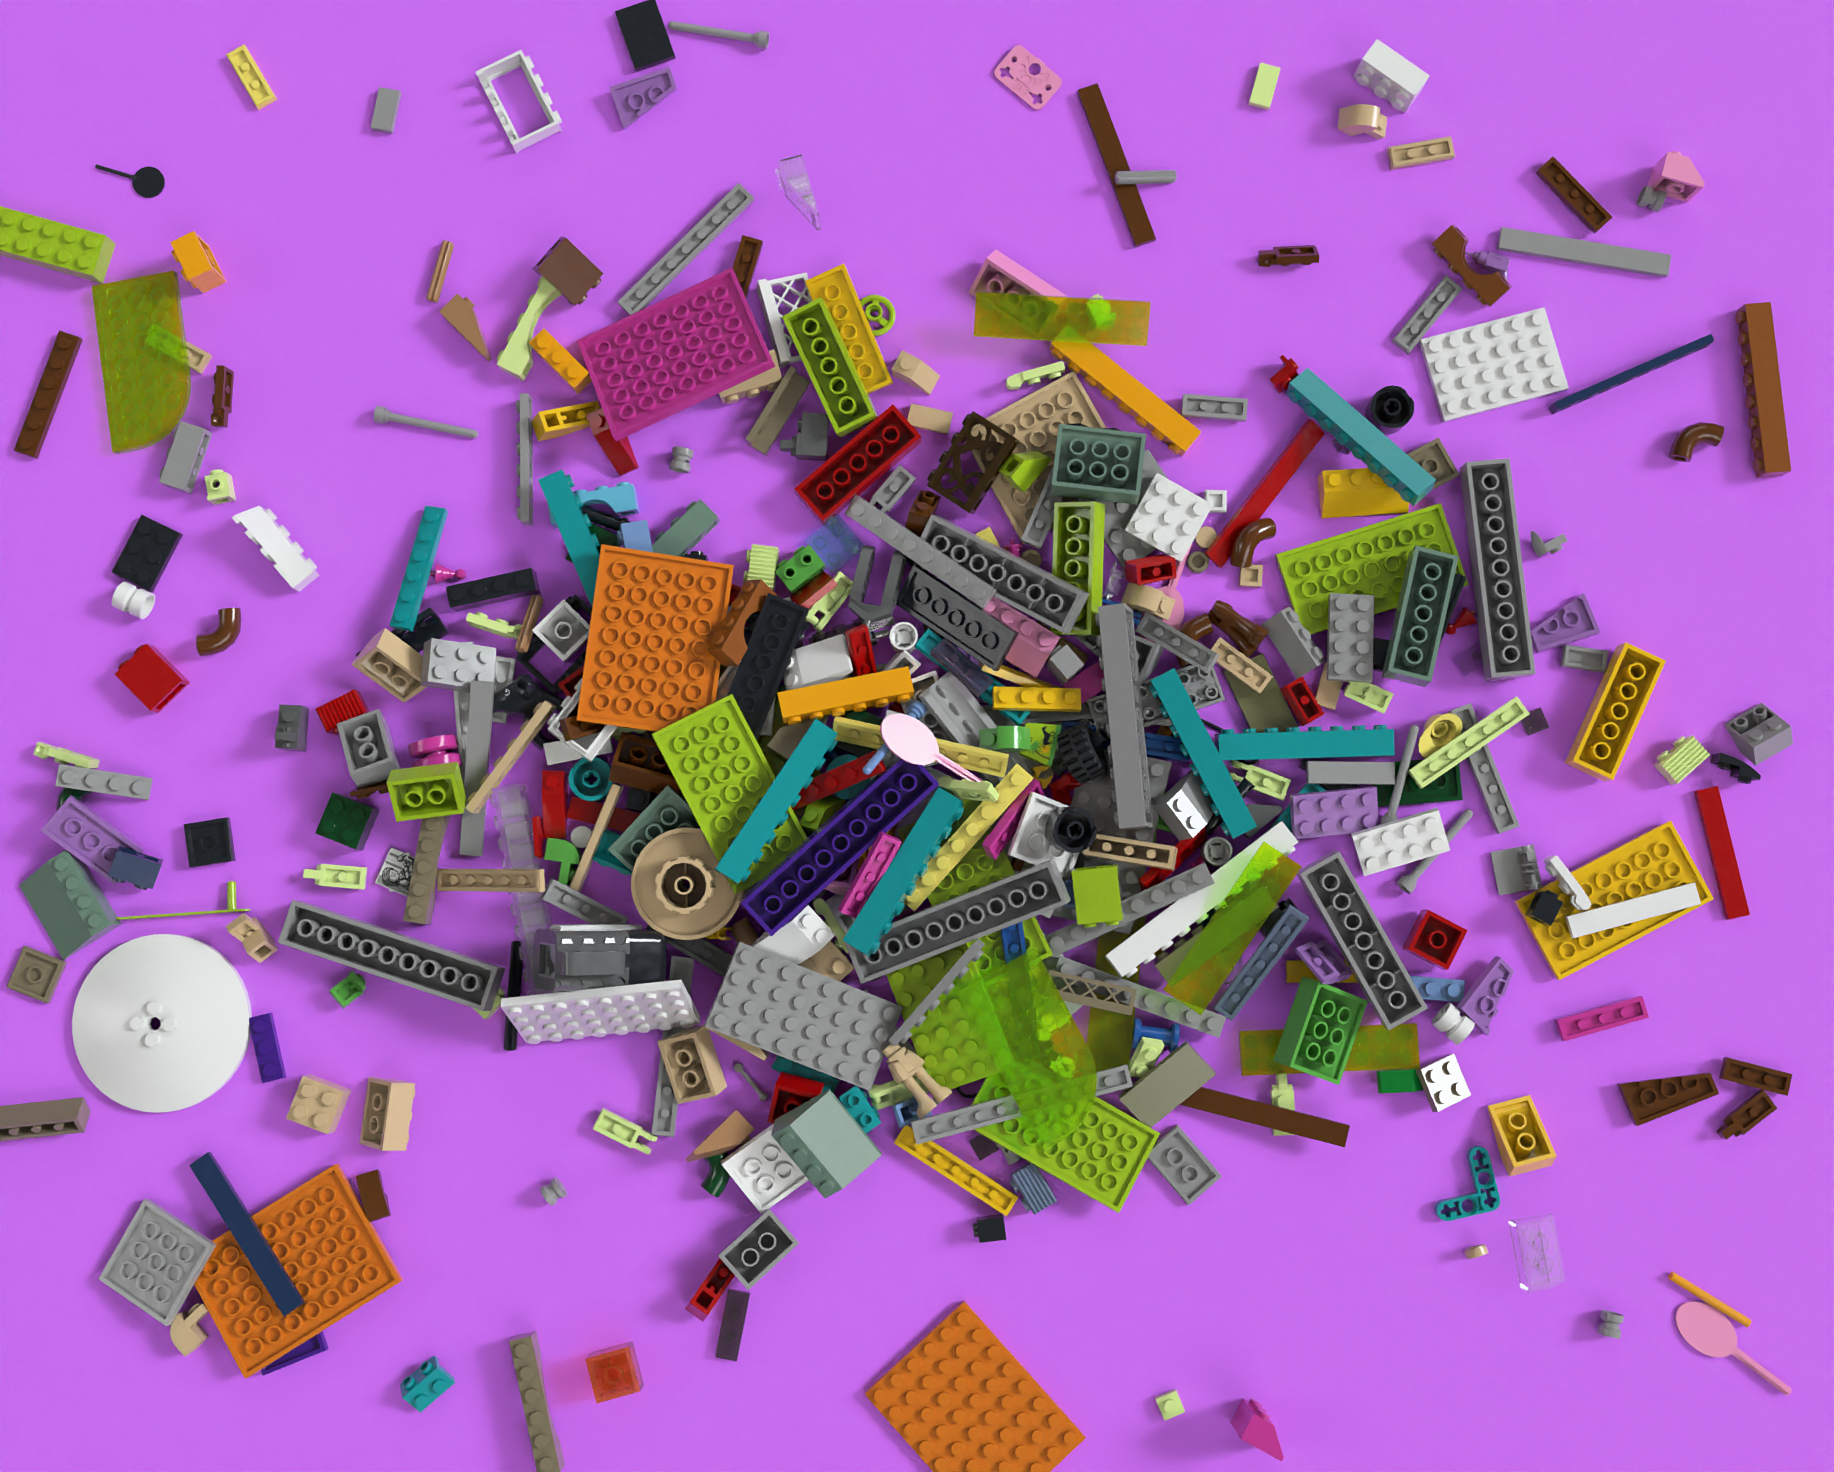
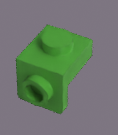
(348, 989)

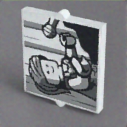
(396, 872)

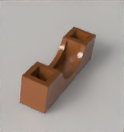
(1452, 246)
(729, 643)

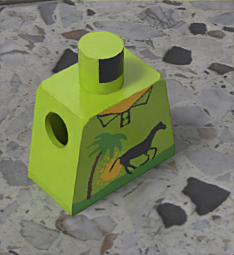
(1043, 743)

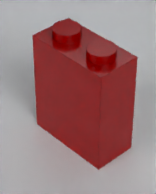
(151, 677)

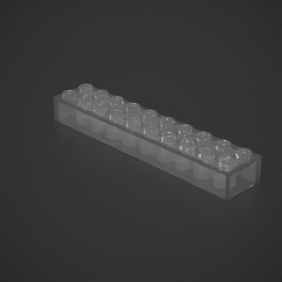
(517, 842)

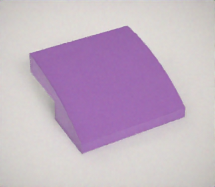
(1323, 962)

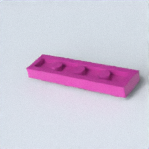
(1008, 824)
(869, 874)
(1602, 1018)

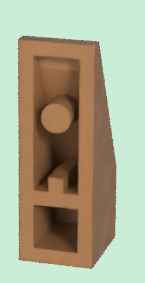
(464, 319)
(725, 1138)

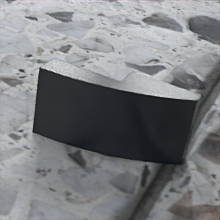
(1738, 768)

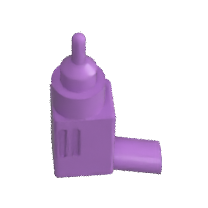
(1491, 262)

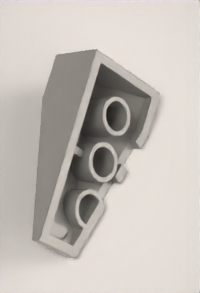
(1147, 654)

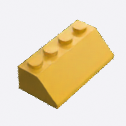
(1357, 494)

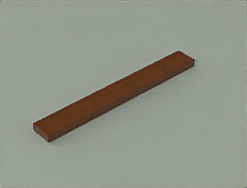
(1115, 161)
(1269, 1116)

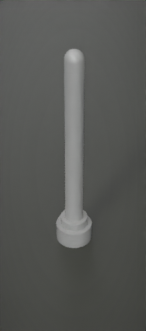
(760, 38)
(382, 416)
(1391, 815)
(1408, 882)

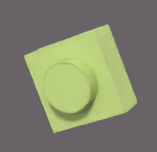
(1169, 1404)

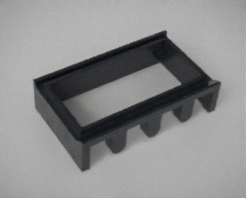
(536, 645)

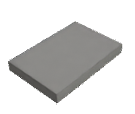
(1183, 1165)

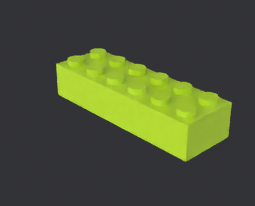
(54, 245)
(830, 367)
(1079, 557)

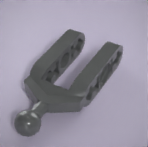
(873, 613)

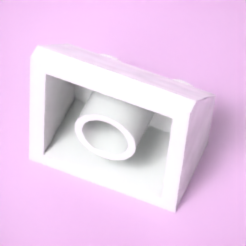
(563, 630)

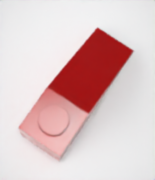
(618, 452)
(555, 803)
(710, 1291)

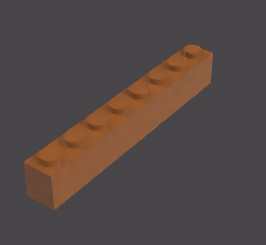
(1763, 390)

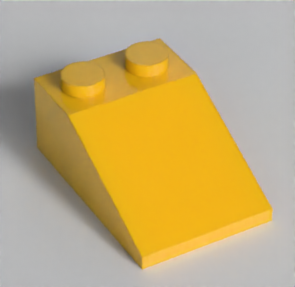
(1521, 1136)

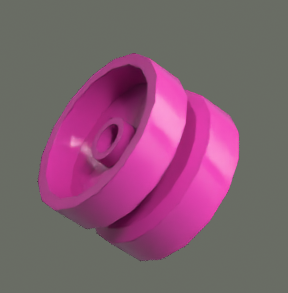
(435, 751)

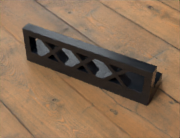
(422, 630)

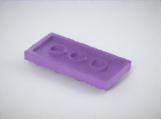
(1333, 812)
(87, 836)

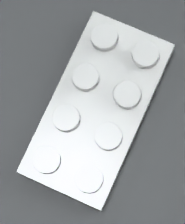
(1400, 841)

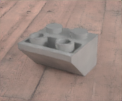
(1759, 733)

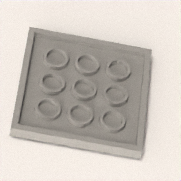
(1117, 516)
(157, 1262)

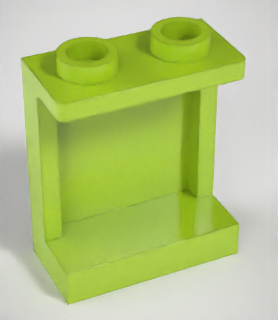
(1097, 895)

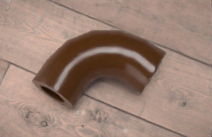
(1692, 436)
(1248, 539)
(1195, 629)
(223, 636)

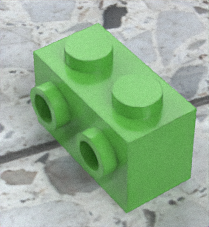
(800, 568)

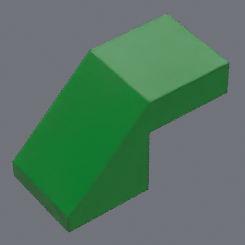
(1398, 1081)

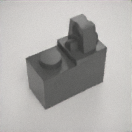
(813, 439)
(292, 728)

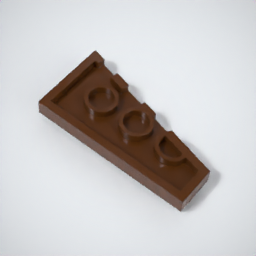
(1661, 1096)

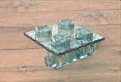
(835, 543)

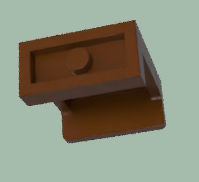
(569, 271)

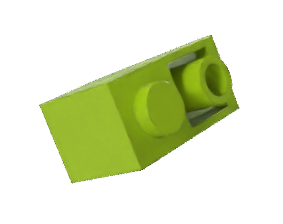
(1024, 468)

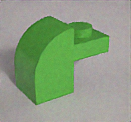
(1005, 739)
(567, 854)

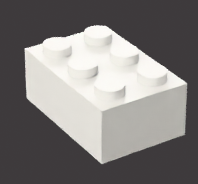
(1390, 76)

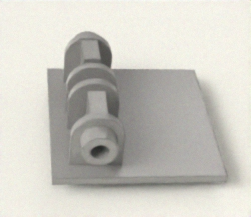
(1516, 869)

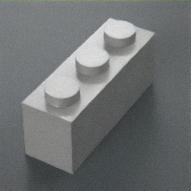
(185, 457)
(1294, 642)
(1064, 664)

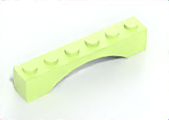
(517, 355)

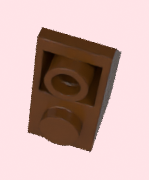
(921, 510)

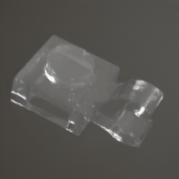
(1113, 585)

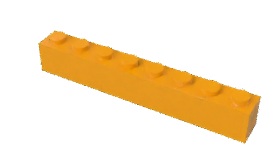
(1128, 394)

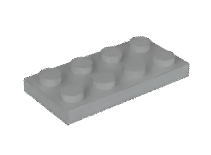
(1350, 638)

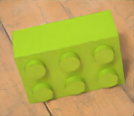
(426, 791)

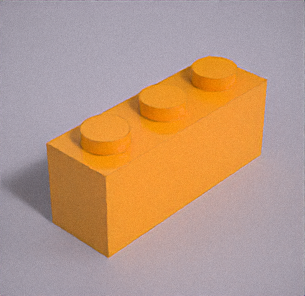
(560, 360)

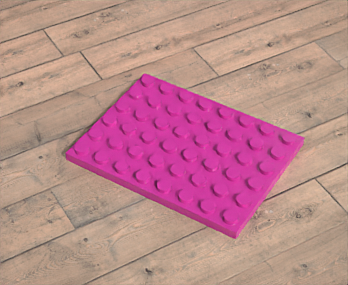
(675, 354)

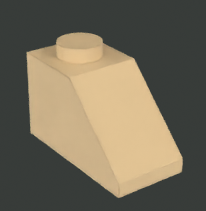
(915, 372)

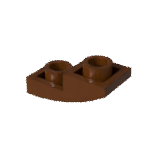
(372, 1195)

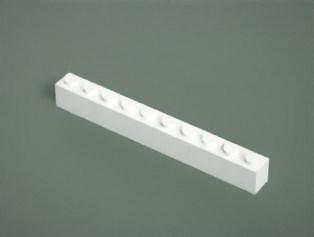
(1182, 913)

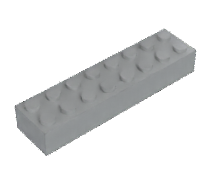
(1014, 579)
(1361, 940)

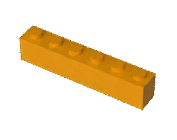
(846, 695)

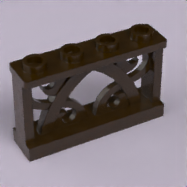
(1001, 453)

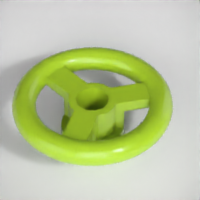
(875, 307)

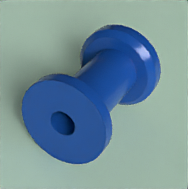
(1169, 1036)

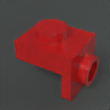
(1283, 377)
(1061, 788)

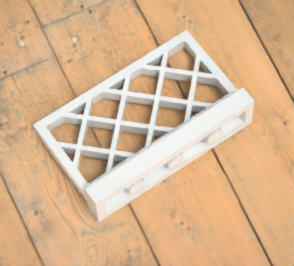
(773, 317)

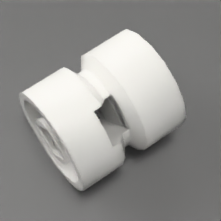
(136, 601)
(903, 637)
(1456, 1026)

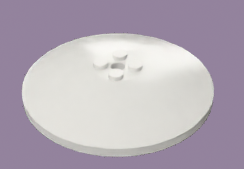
(200, 1013)

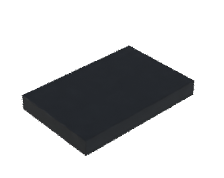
(645, 35)

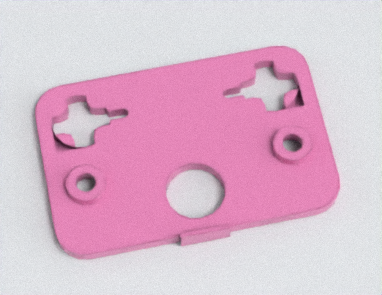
(1023, 81)

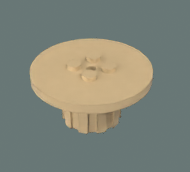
(661, 892)

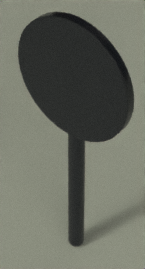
(147, 181)

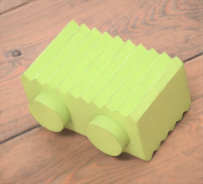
(762, 564)
(1681, 759)

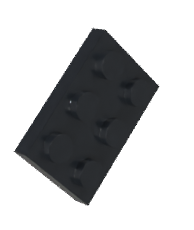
(147, 553)

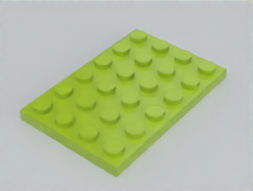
(947, 1036)

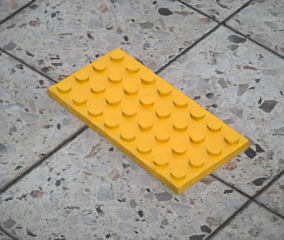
(1629, 871)

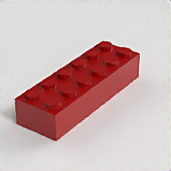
(858, 464)

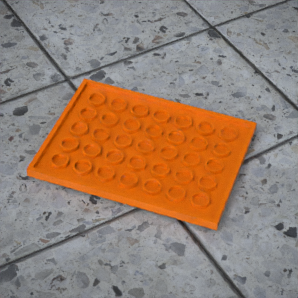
(652, 638)
(327, 1253)
(972, 1403)

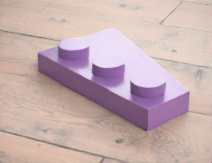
(642, 94)
(1566, 626)
(1483, 997)

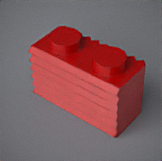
(1150, 569)
(1302, 701)
(341, 709)

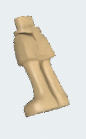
(903, 1066)

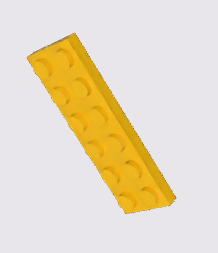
(849, 316)

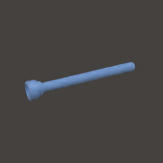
(915, 710)

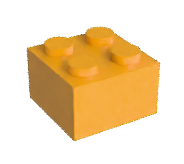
(197, 262)

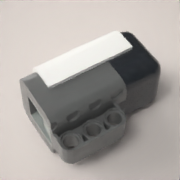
(597, 956)

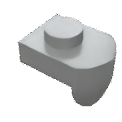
(1552, 546)

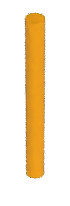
(1706, 1297)

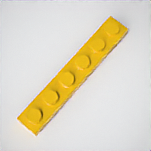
(958, 1171)

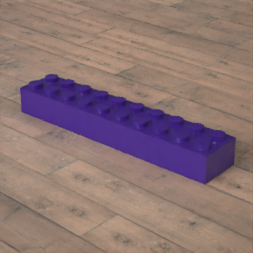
(837, 844)

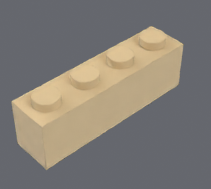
(1133, 852)

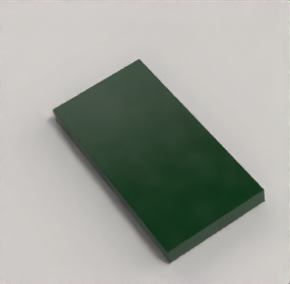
(1443, 789)

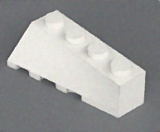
(278, 546)

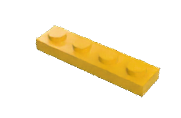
(1036, 699)

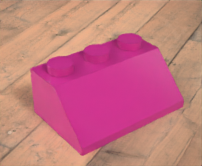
(1256, 1428)

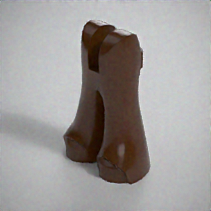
(1242, 631)

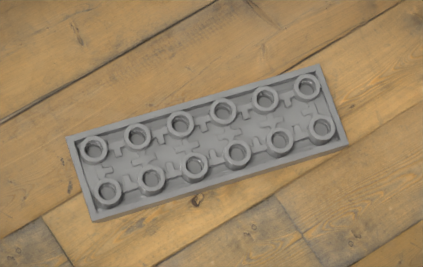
(1201, 687)
(963, 718)

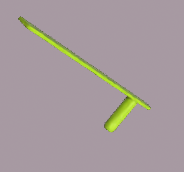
(231, 907)

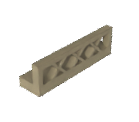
(777, 411)
(1093, 1001)

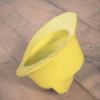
(1438, 732)

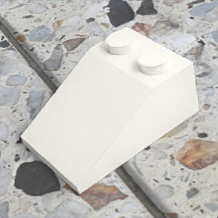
(818, 663)
(798, 938)

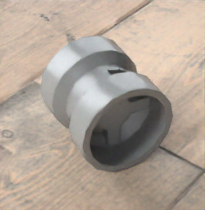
(1651, 198)
(681, 459)
(1610, 1324)

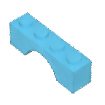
(619, 498)

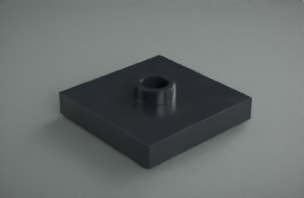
(209, 842)

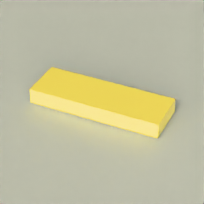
(251, 77)

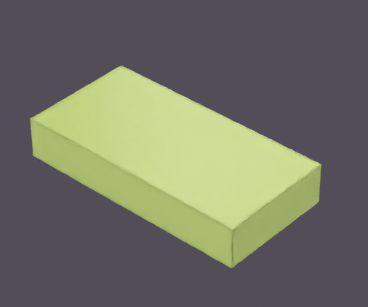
(1264, 86)

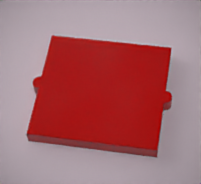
(538, 837)

